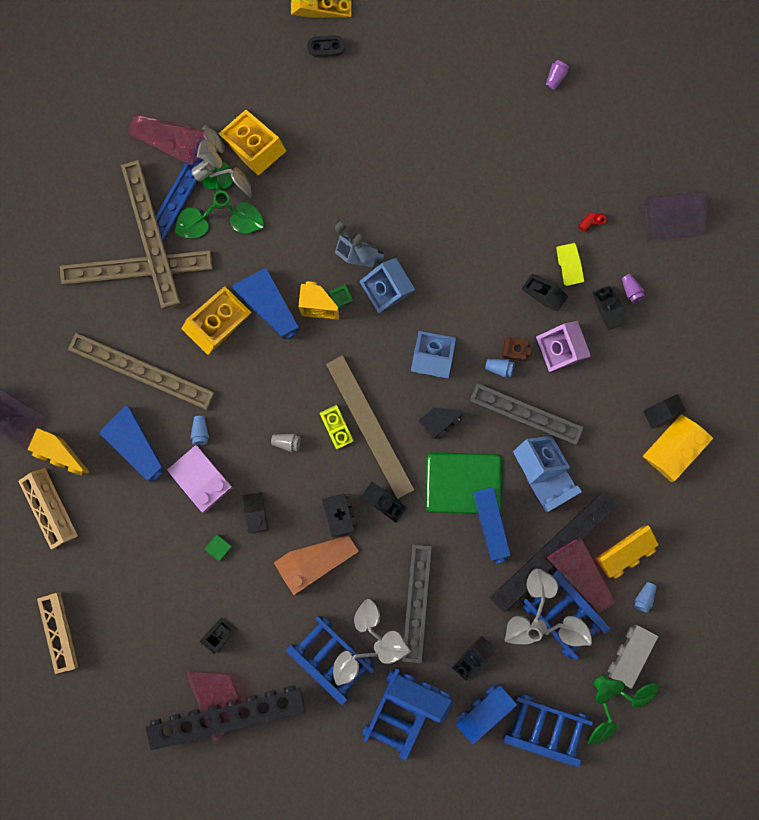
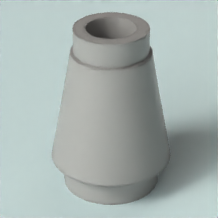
(286, 441)

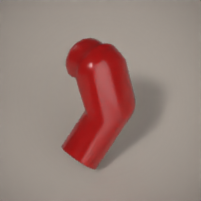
(592, 219)

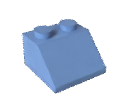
(387, 285)
(433, 354)
(540, 459)

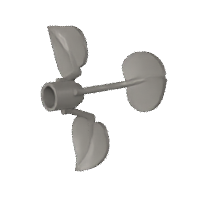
(207, 151)
(521, 631)
(388, 648)

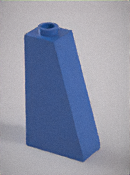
(265, 299)
(131, 442)
(491, 525)

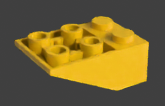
(321, 8)
(55, 448)

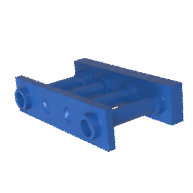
(584, 611)
(312, 664)
(410, 729)
(551, 751)

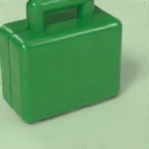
(456, 476)

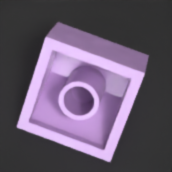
(563, 346)

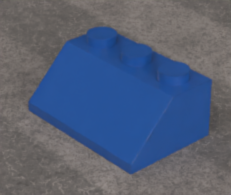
(420, 698)
(485, 713)

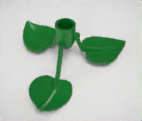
(244, 220)
(609, 689)

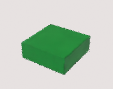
(341, 296)
(218, 547)

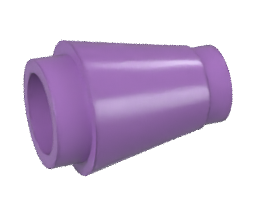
(557, 74)
(633, 289)

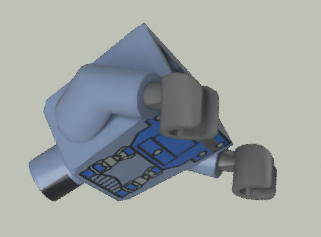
(355, 250)

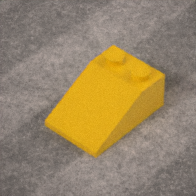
(252, 142)
(215, 320)

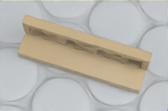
(50, 506)
(62, 632)

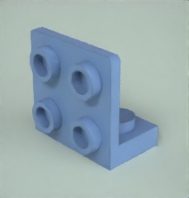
(555, 491)

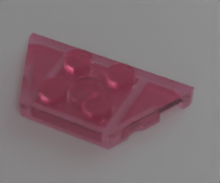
(213, 690)

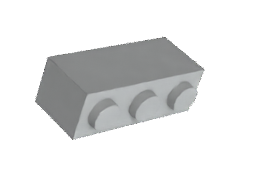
(632, 655)

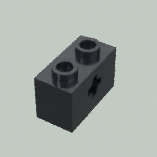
(338, 526)

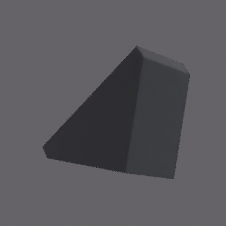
(664, 410)
(217, 636)

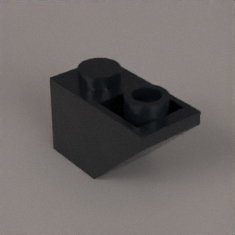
(610, 307)
(439, 419)
(383, 502)
(474, 658)

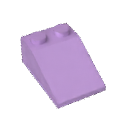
(200, 479)

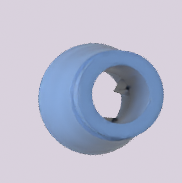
(502, 367)
(199, 431)
(645, 598)

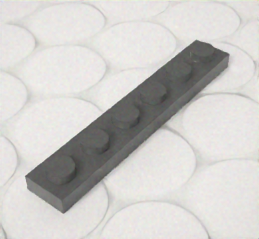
(526, 414)
(417, 602)

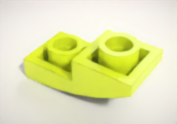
(570, 263)
(336, 427)

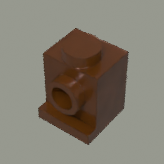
(510, 353)

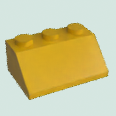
(316, 302)
(677, 447)
(627, 552)

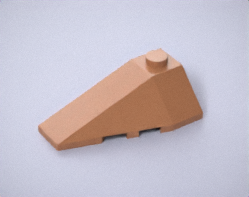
(310, 563)

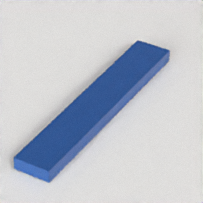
(176, 199)

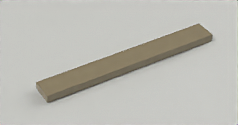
(150, 234)
(132, 268)
(141, 371)
(370, 427)

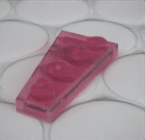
(173, 139)
(580, 570)

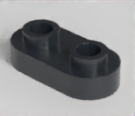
(326, 44)

